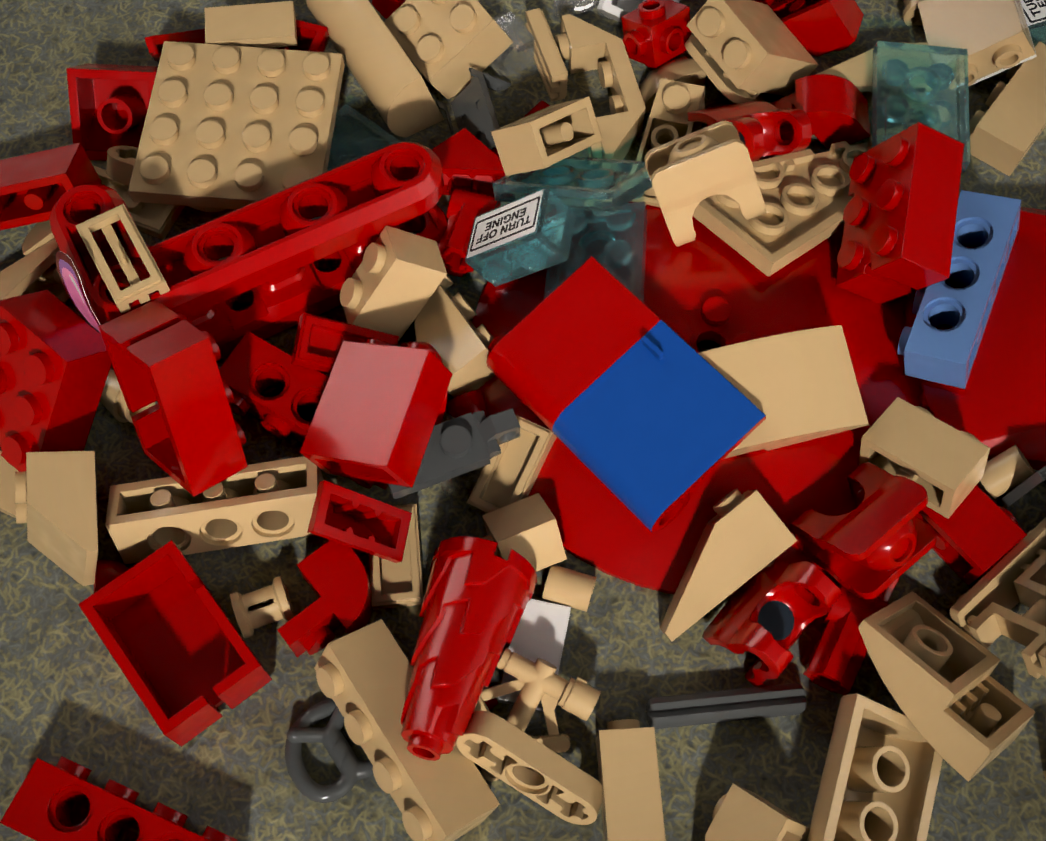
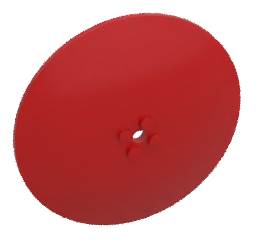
(720, 297)

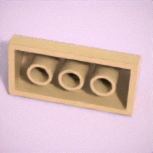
(378, 64)
(875, 777)

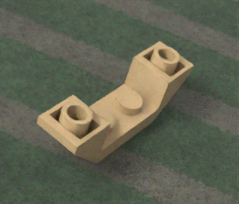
(593, 49)

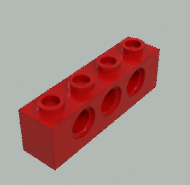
(258, 365)
(50, 792)

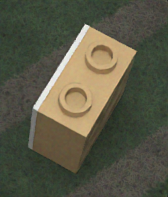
(989, 30)

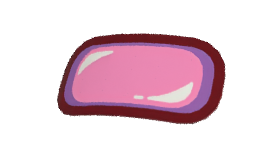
(74, 288)

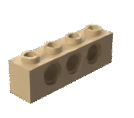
(248, 508)

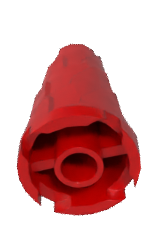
(467, 619)

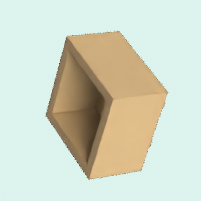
(447, 39)

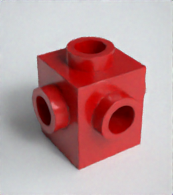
(656, 31)

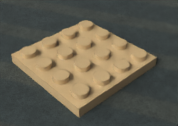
(235, 124)

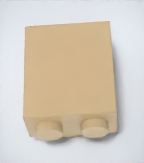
(747, 50)

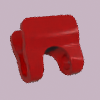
(759, 126)
(876, 539)
(771, 614)

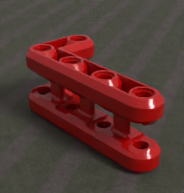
(270, 244)

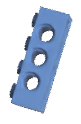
(949, 354)

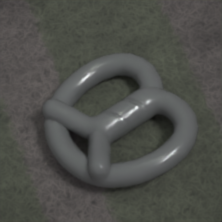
(336, 745)

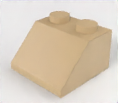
(61, 509)

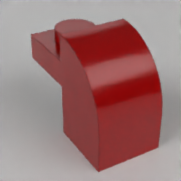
(834, 108)
(343, 599)

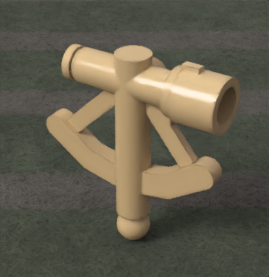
(539, 684)

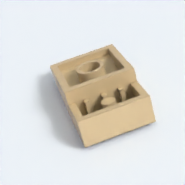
(797, 381)
(944, 683)

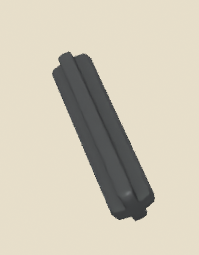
(726, 705)

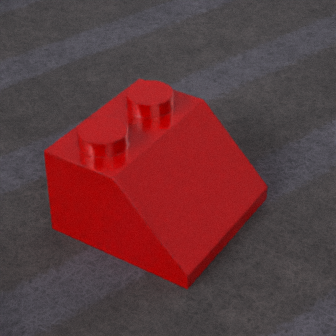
(108, 105)

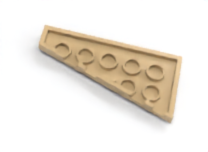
(802, 201)

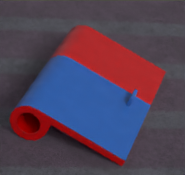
(623, 392)

